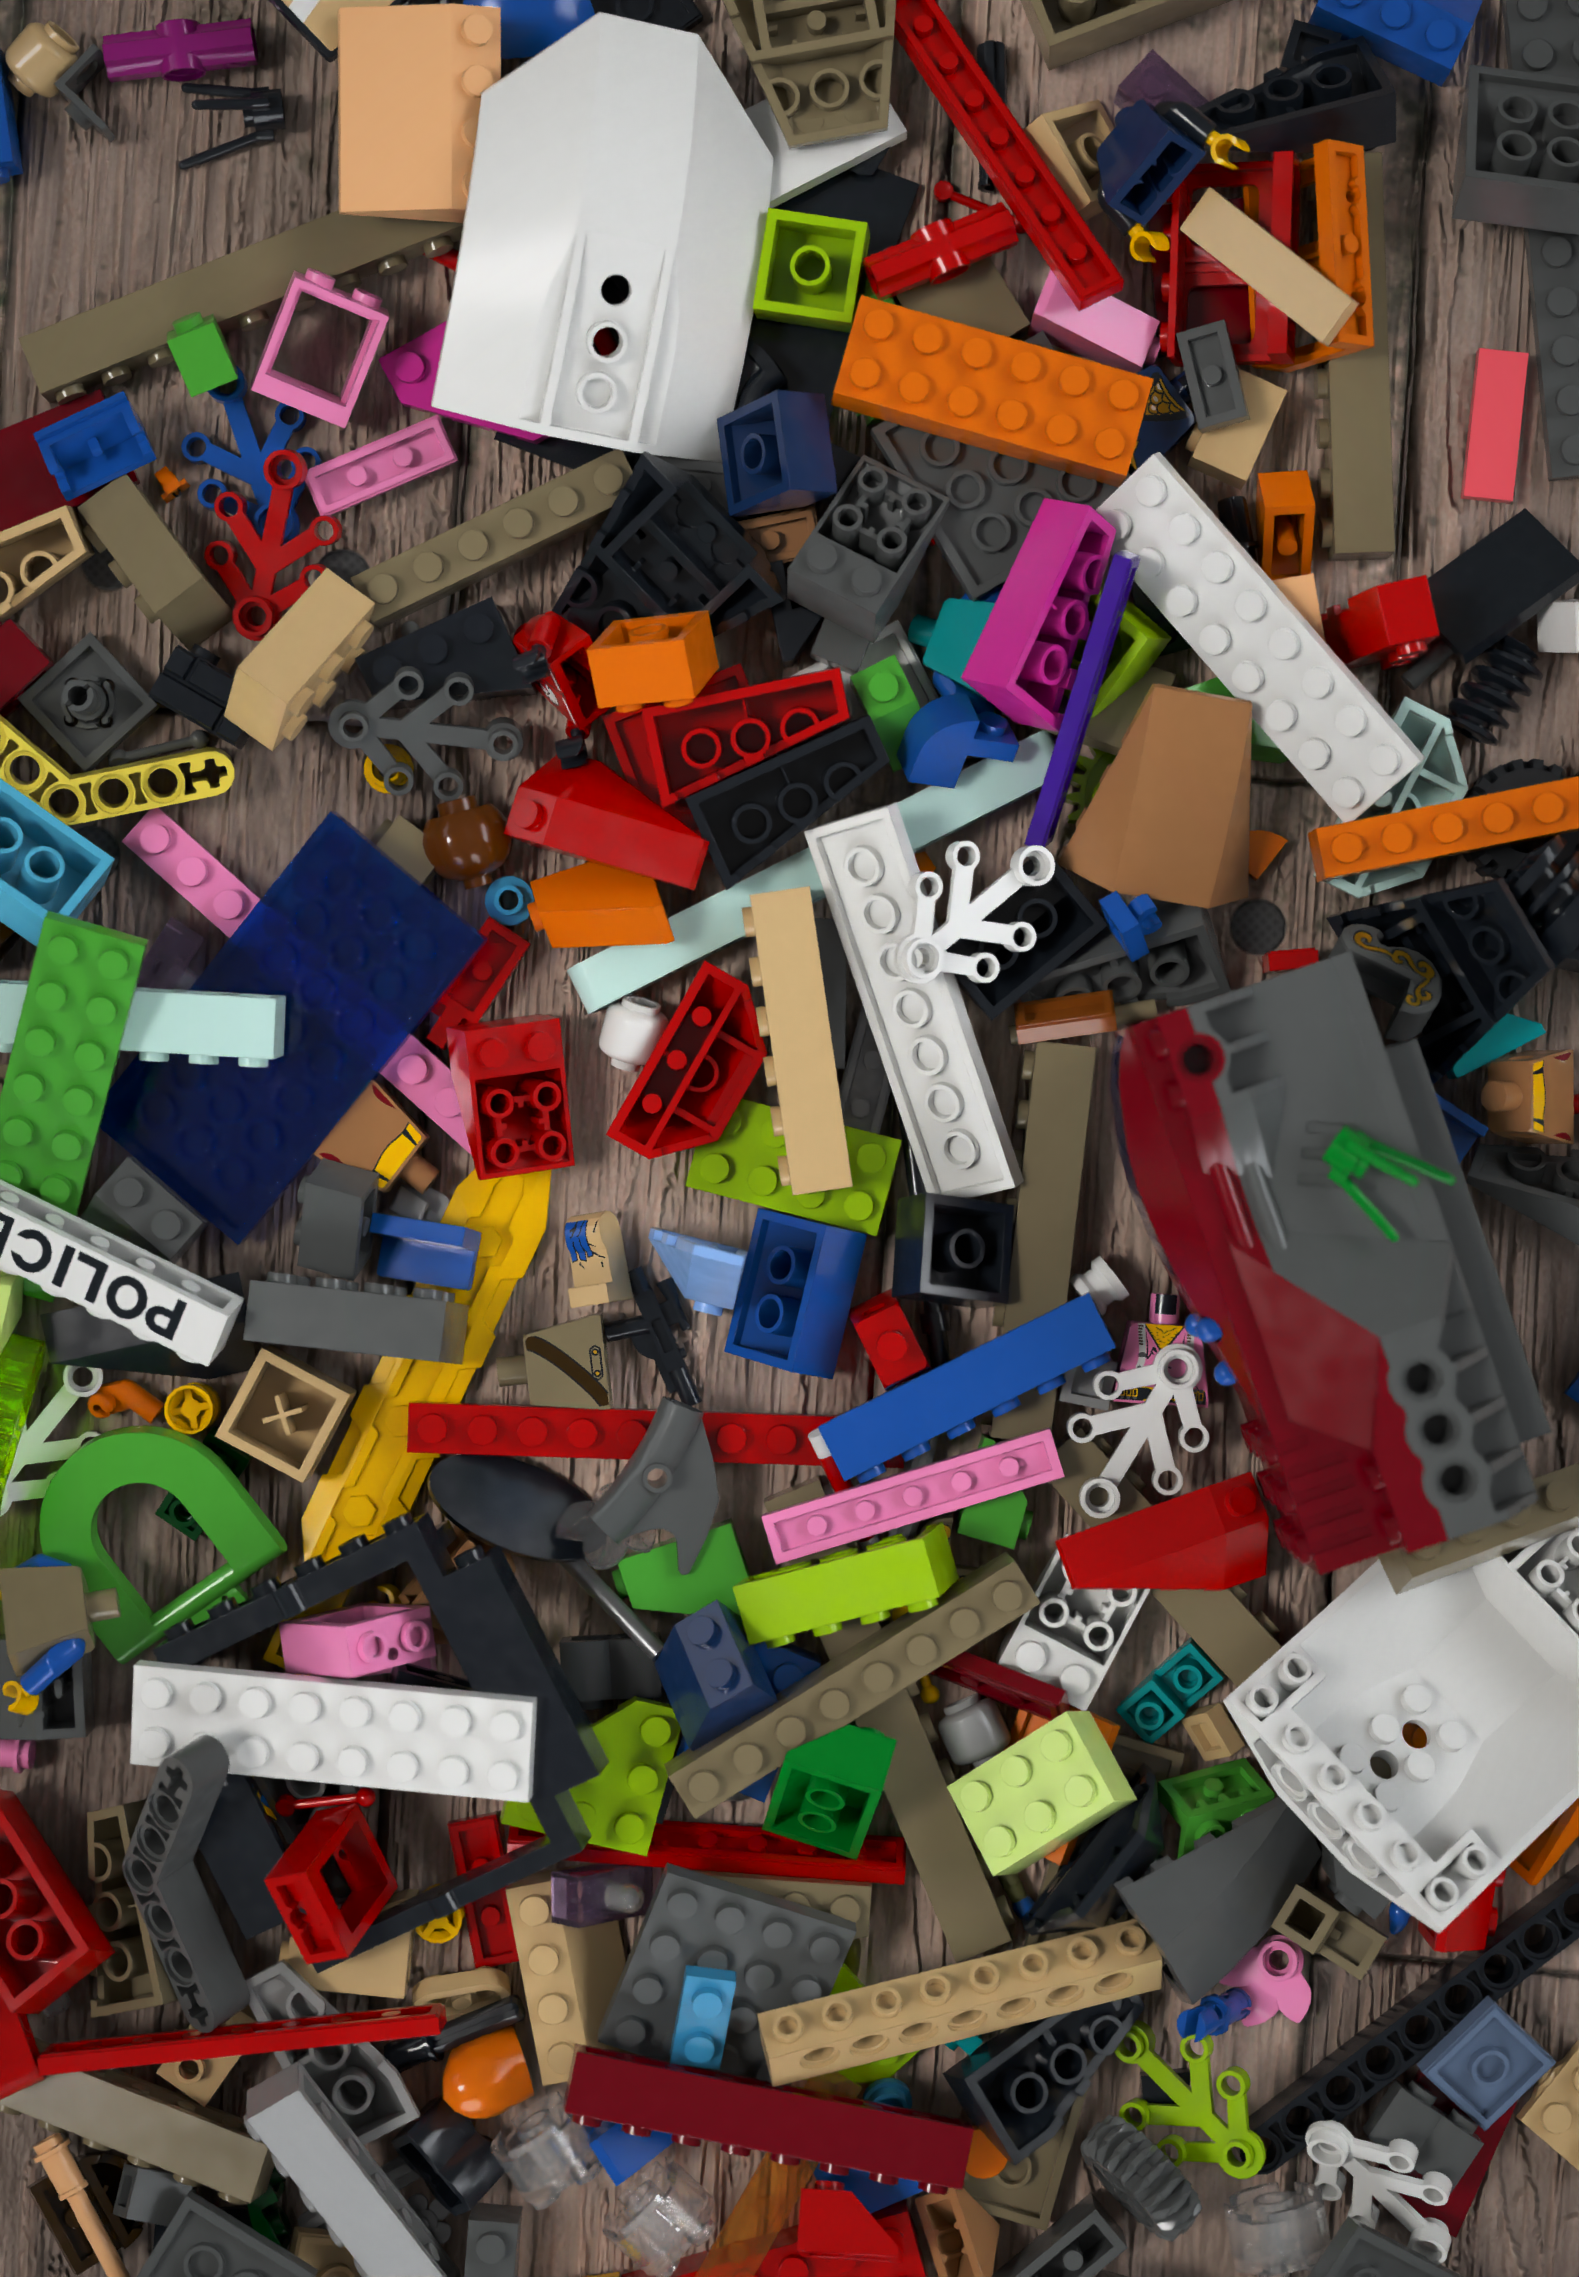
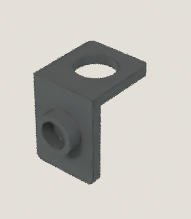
(70, 86)

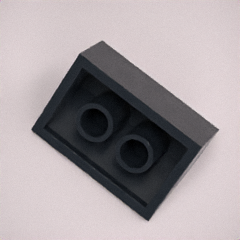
(1062, 926)

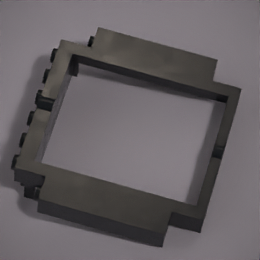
(499, 1653)

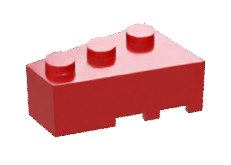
(1383, 625)

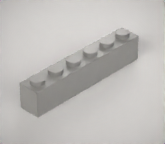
(341, 2179)

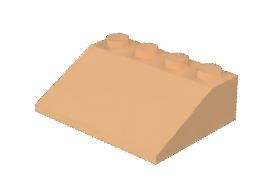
(412, 106)

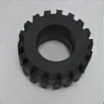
(1502, 860)

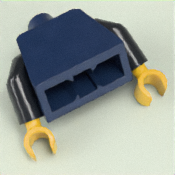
(1148, 160)

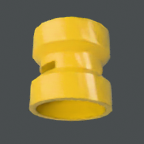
(183, 1410)

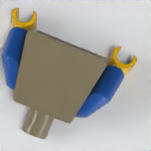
(48, 1623)

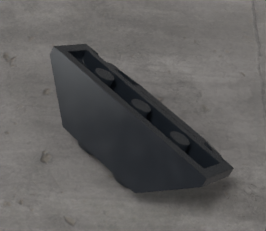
(1118, 1847)

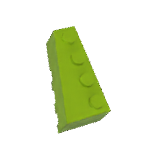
(846, 1587)

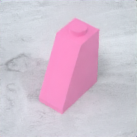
(1103, 332)

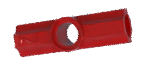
(940, 251)

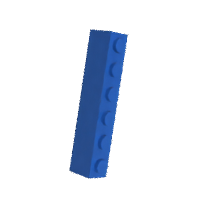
(968, 1386)

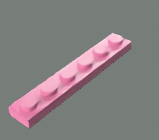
(912, 1495)

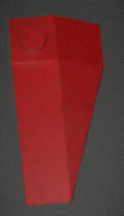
(606, 822)
(1188, 1542)

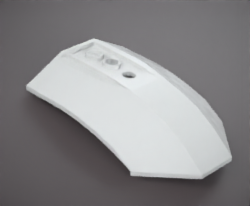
(594, 166)
(1485, 1674)

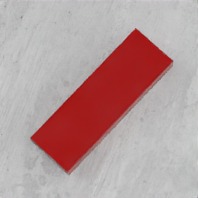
(488, 1919)

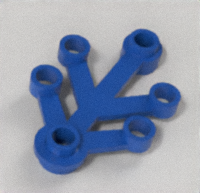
(250, 465)

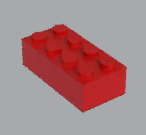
(44, 1924)

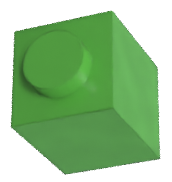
(201, 353)

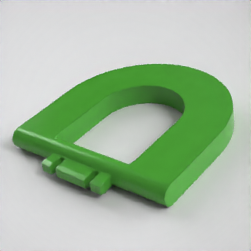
(204, 1488)

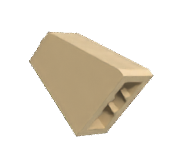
(376, 1972)

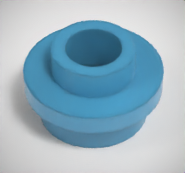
(497, 889)

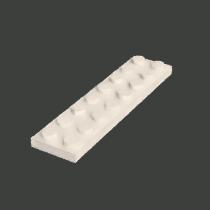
(1257, 641)
(916, 1027)
(339, 1729)

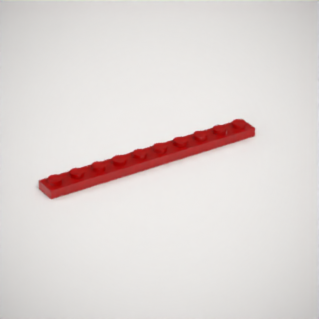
(604, 1433)

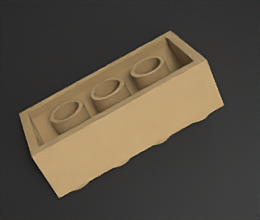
(564, 1974)

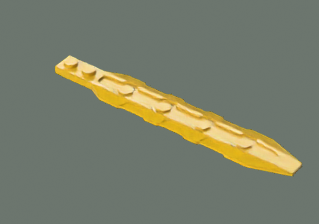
(372, 1471)

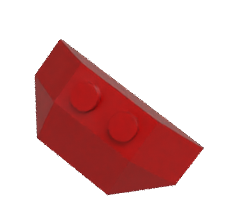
(694, 1070)

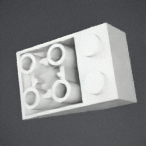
(1070, 1634)

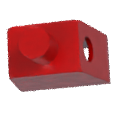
(888, 1340)

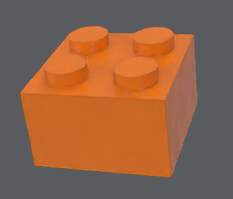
(653, 660)

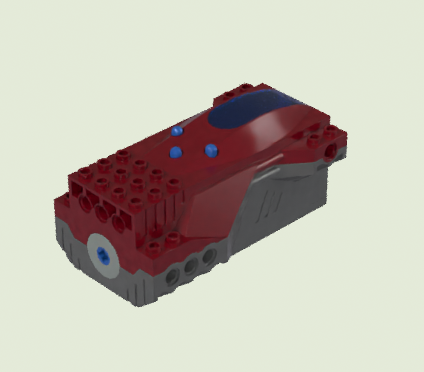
(1364, 1365)

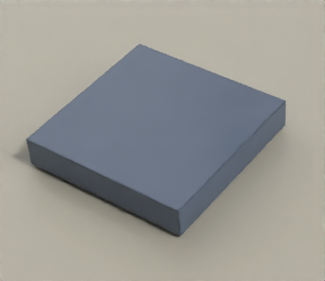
(1486, 2063)

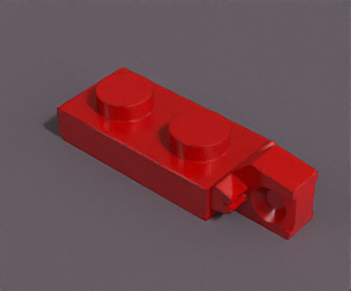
(479, 982)

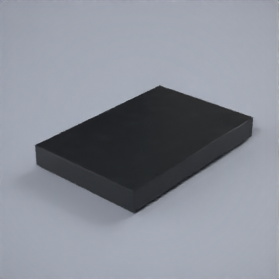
(1500, 584)

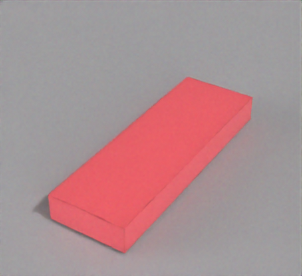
(1494, 425)

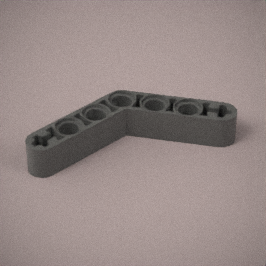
(171, 1891)

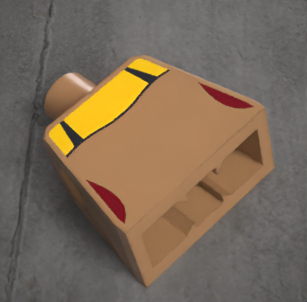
(1531, 1096)
(381, 1139)

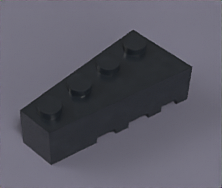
(776, 799)

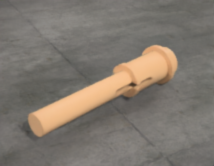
(70, 2185)

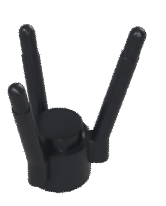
(260, 108)

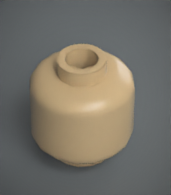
(40, 58)

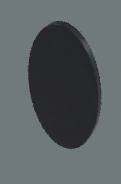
(506, 1505)

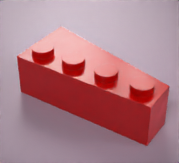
(738, 728)

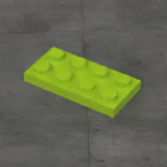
(747, 1169)

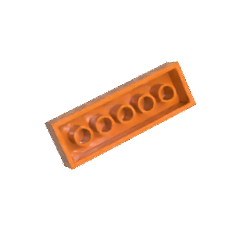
(991, 391)

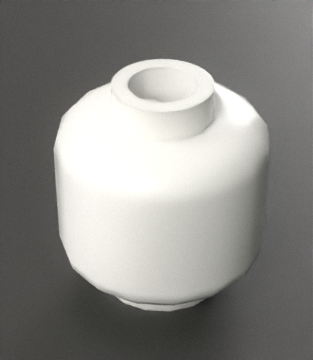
(632, 1031)

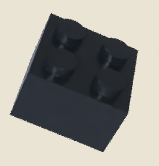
(952, 1250)

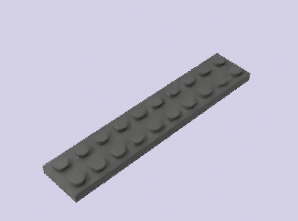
(1545, 40)

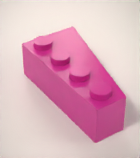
(1041, 614)

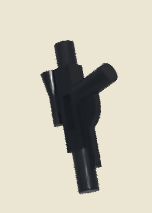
(653, 1334)

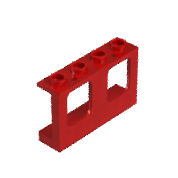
(1194, 267)

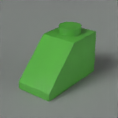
(889, 702)
(998, 1519)

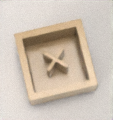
(285, 1413)

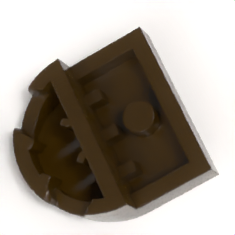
(103, 2175)

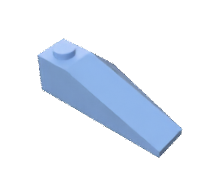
(701, 1269)

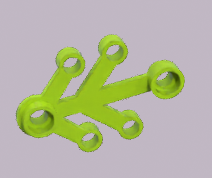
(1195, 2105)

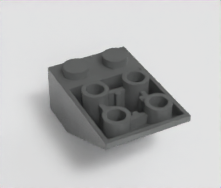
(866, 548)
(63, 1706)

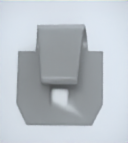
(414, 1205)

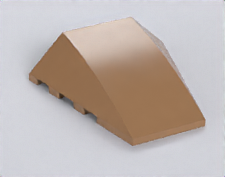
(1173, 804)

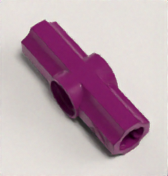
(180, 50)

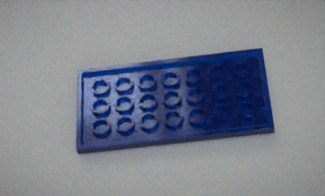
(360, 969)

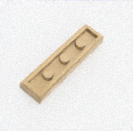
(1269, 266)

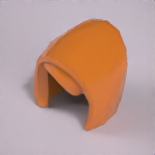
(487, 2075)

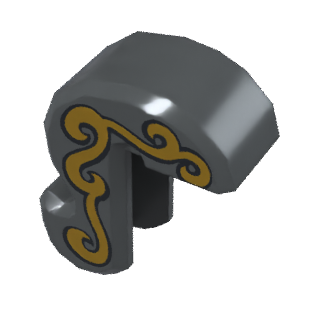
(1394, 976)

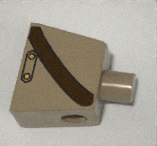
(563, 1365)

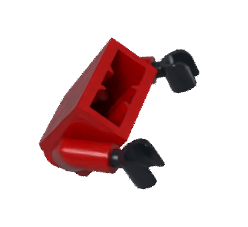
(558, 666)

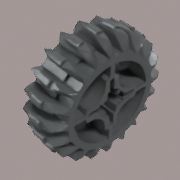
(1141, 2177)

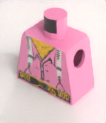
(1145, 1339)

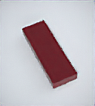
(1005, 1685)

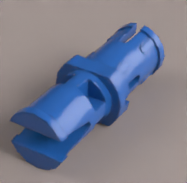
(1214, 2014)

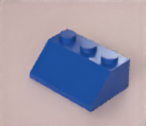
(1407, 33)
(795, 1293)

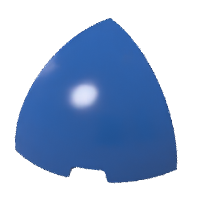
(535, 24)

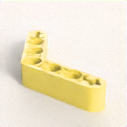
(87, 784)

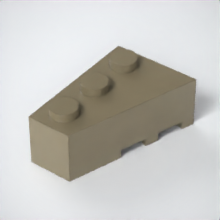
(154, 562)

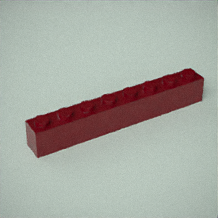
(777, 2120)

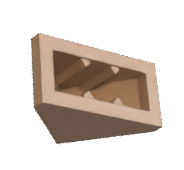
(959, 2234)

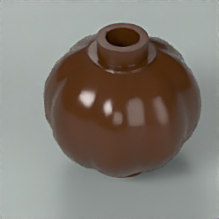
(467, 841)

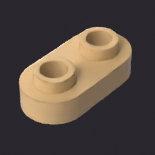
(462, 1990)

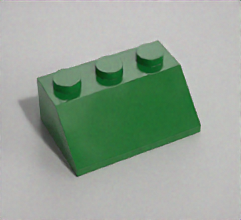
(831, 1789)

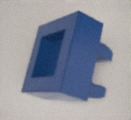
(1131, 922)

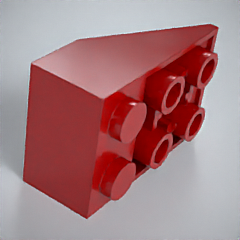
(512, 1094)

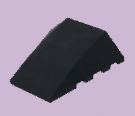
(666, 554)
(1479, 950)

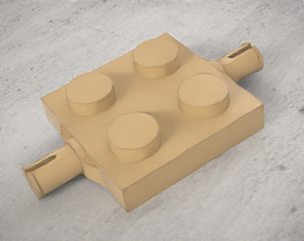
(1555, 2107)

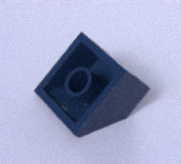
(777, 453)
(712, 1674)

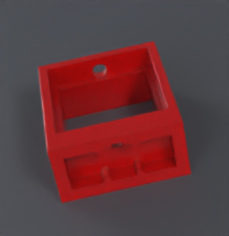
(297, 1883)

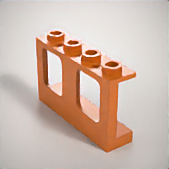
(1340, 249)

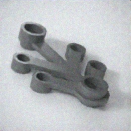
(417, 731)

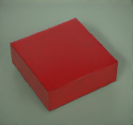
(1289, 959)

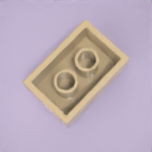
(300, 660)

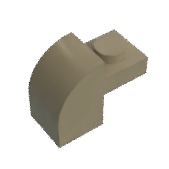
(1329, 1929)

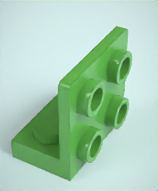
(1212, 1799)

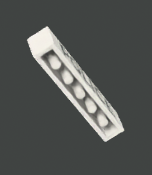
(114, 1277)

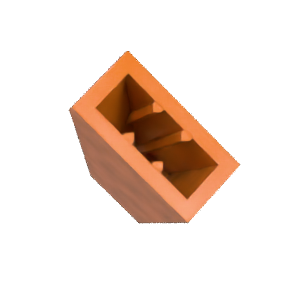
(599, 908)

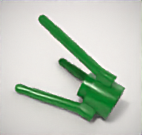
(1354, 1155)

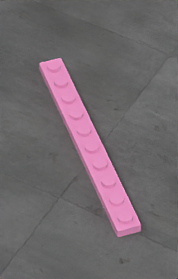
(227, 904)

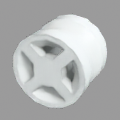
(1101, 1283)

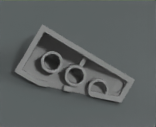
(351, 2076)

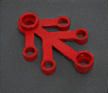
(268, 552)

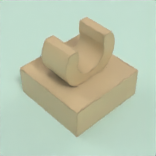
(1213, 1731)

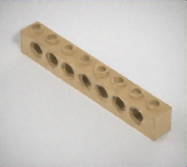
(959, 2001)

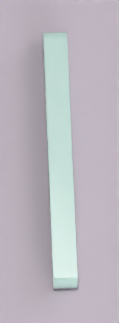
(719, 919)

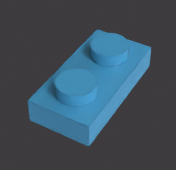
(702, 2017)

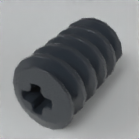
(1493, 690)

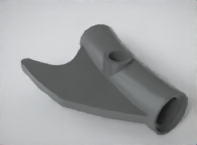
(677, 1501)

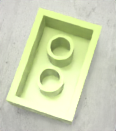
(1041, 1793)

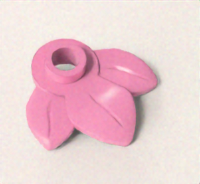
(1270, 1986)

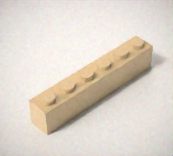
(800, 1041)

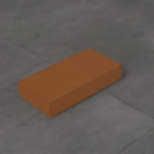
(1065, 1017)

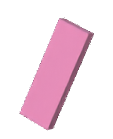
(380, 466)

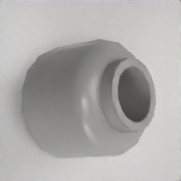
(974, 1730)

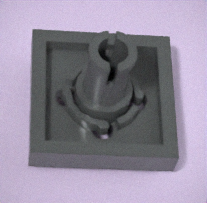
(57, 697)

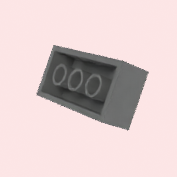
(346, 1320)

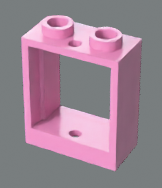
(303, 395)
(357, 1639)

